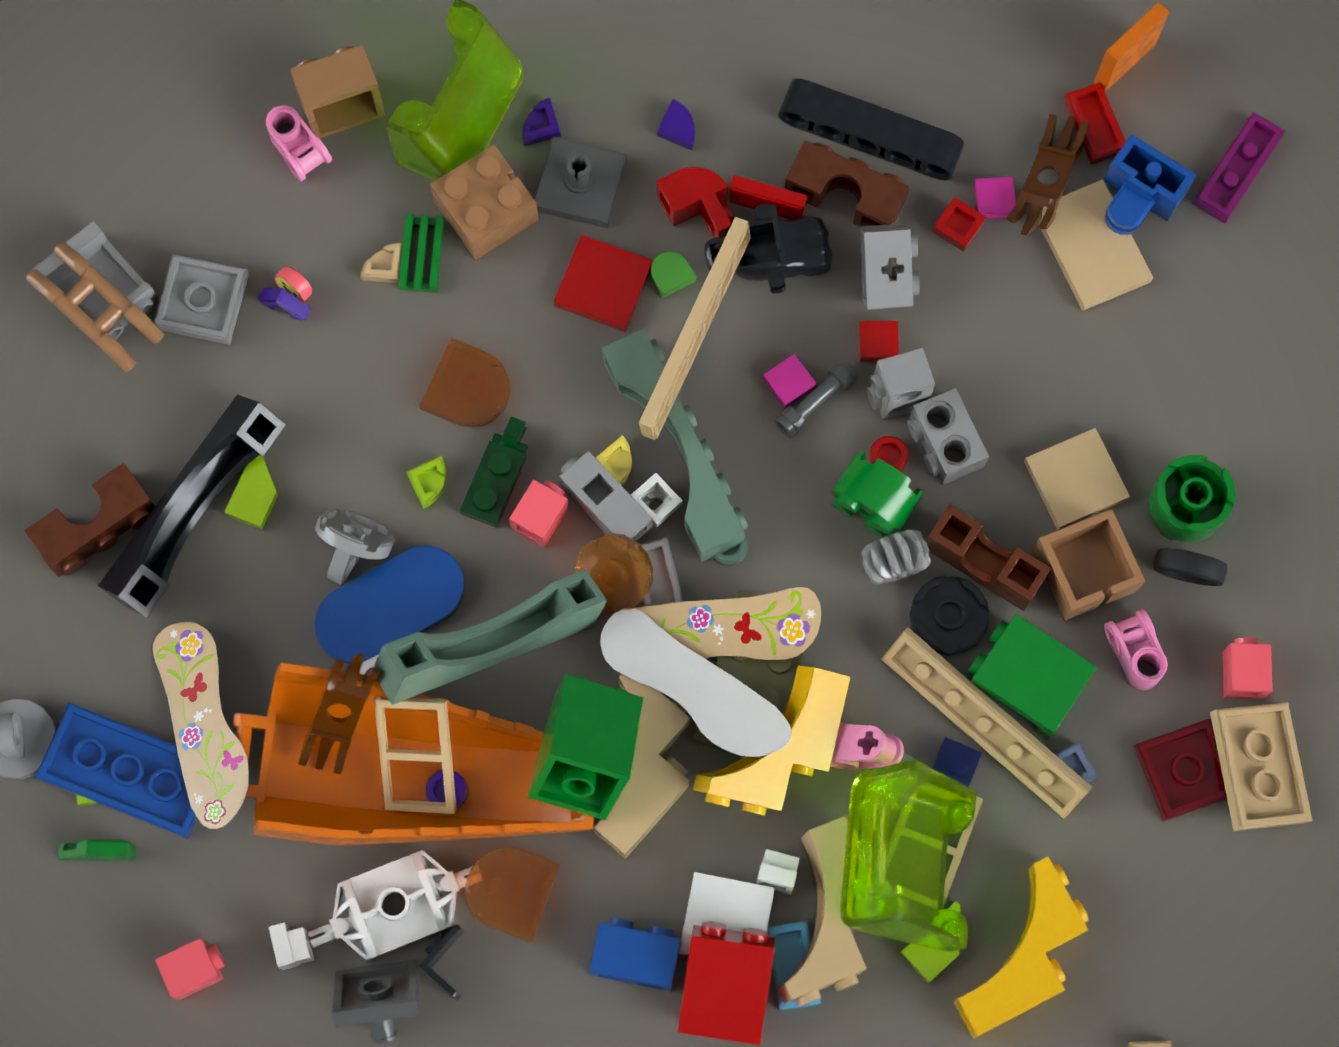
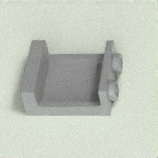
(101, 254)

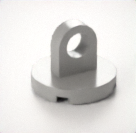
(353, 538)
(24, 738)

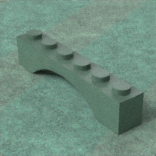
(709, 515)
(432, 660)

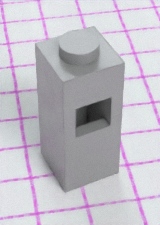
(604, 498)

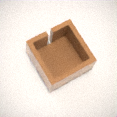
(338, 91)
(484, 202)
(1089, 564)

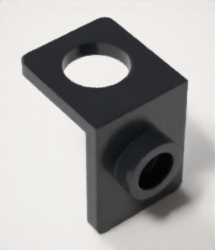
(435, 951)

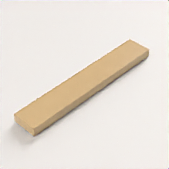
(695, 329)
(986, 723)

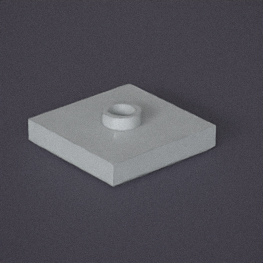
(201, 299)

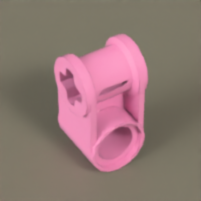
(299, 147)
(1134, 642)
(865, 748)

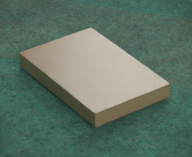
(1089, 253)
(1261, 766)

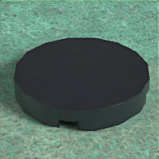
(949, 615)

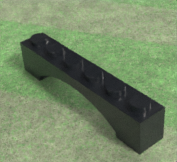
(144, 566)

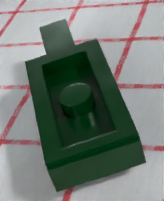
(496, 475)

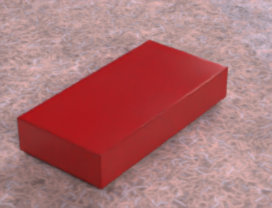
(1104, 134)
(753, 193)

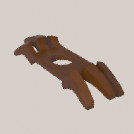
(1049, 157)
(333, 728)

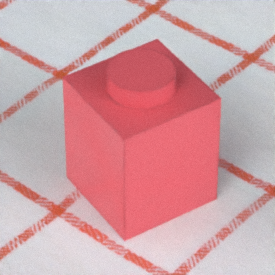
(539, 512)
(1247, 669)
(191, 968)

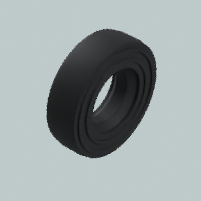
(1190, 567)

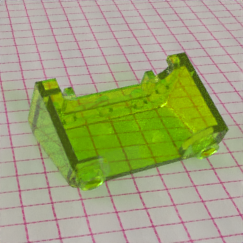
(468, 105)
(899, 854)

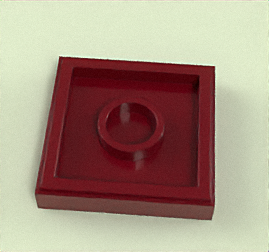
(1183, 769)

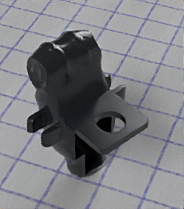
(779, 248)

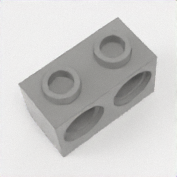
(900, 383)
(957, 435)

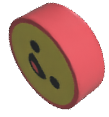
(293, 282)

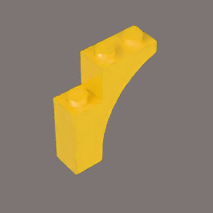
(814, 721)
(1028, 973)

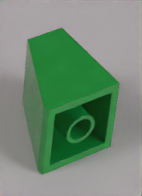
(586, 747)

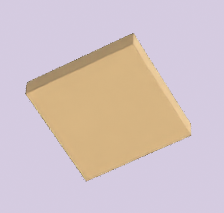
(1076, 479)

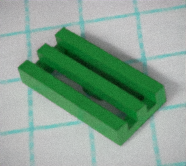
(424, 223)

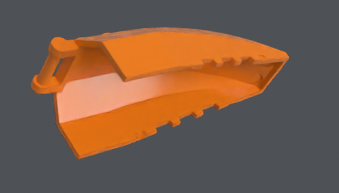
(350, 807)

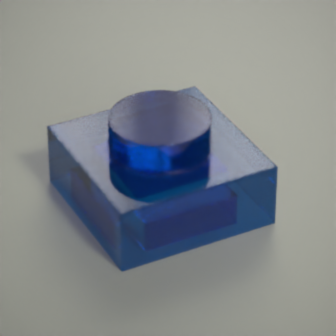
(957, 761)

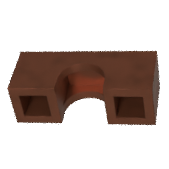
(821, 170)
(68, 545)
(1005, 572)

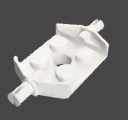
(359, 911)

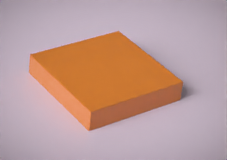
(1131, 46)

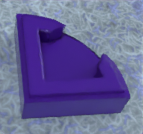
(540, 124)
(678, 126)
(278, 296)

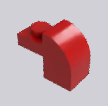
(693, 193)

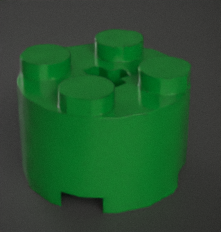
(1203, 480)
(875, 494)

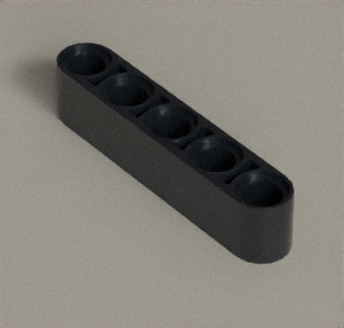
(871, 129)

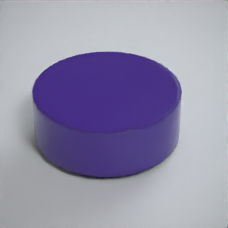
(435, 788)

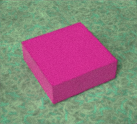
(994, 196)
(789, 381)

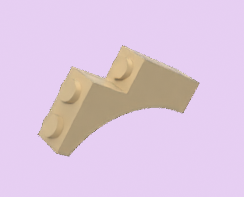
(653, 780)
(833, 953)

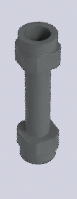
(793, 419)

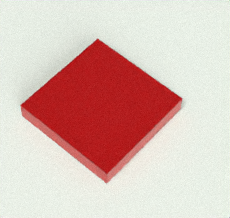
(603, 283)

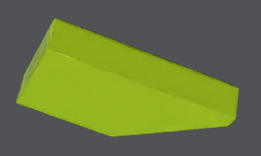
(253, 495)
(927, 960)

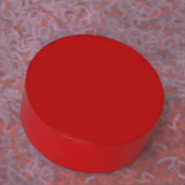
(890, 450)

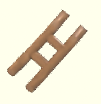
(96, 329)

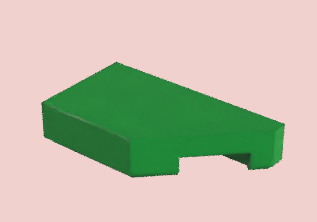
(97, 850)

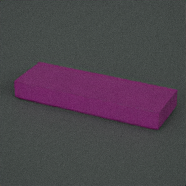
(1238, 167)

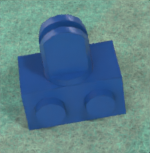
(1144, 184)

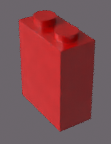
(727, 983)

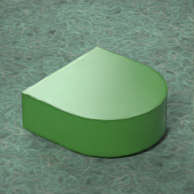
(671, 273)

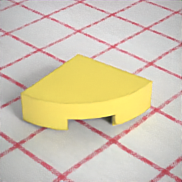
(617, 460)

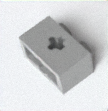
(876, 246)

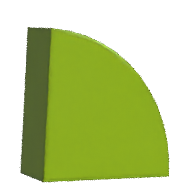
(428, 480)

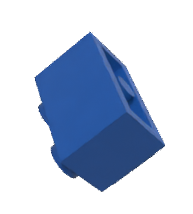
(635, 954)

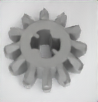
(896, 557)

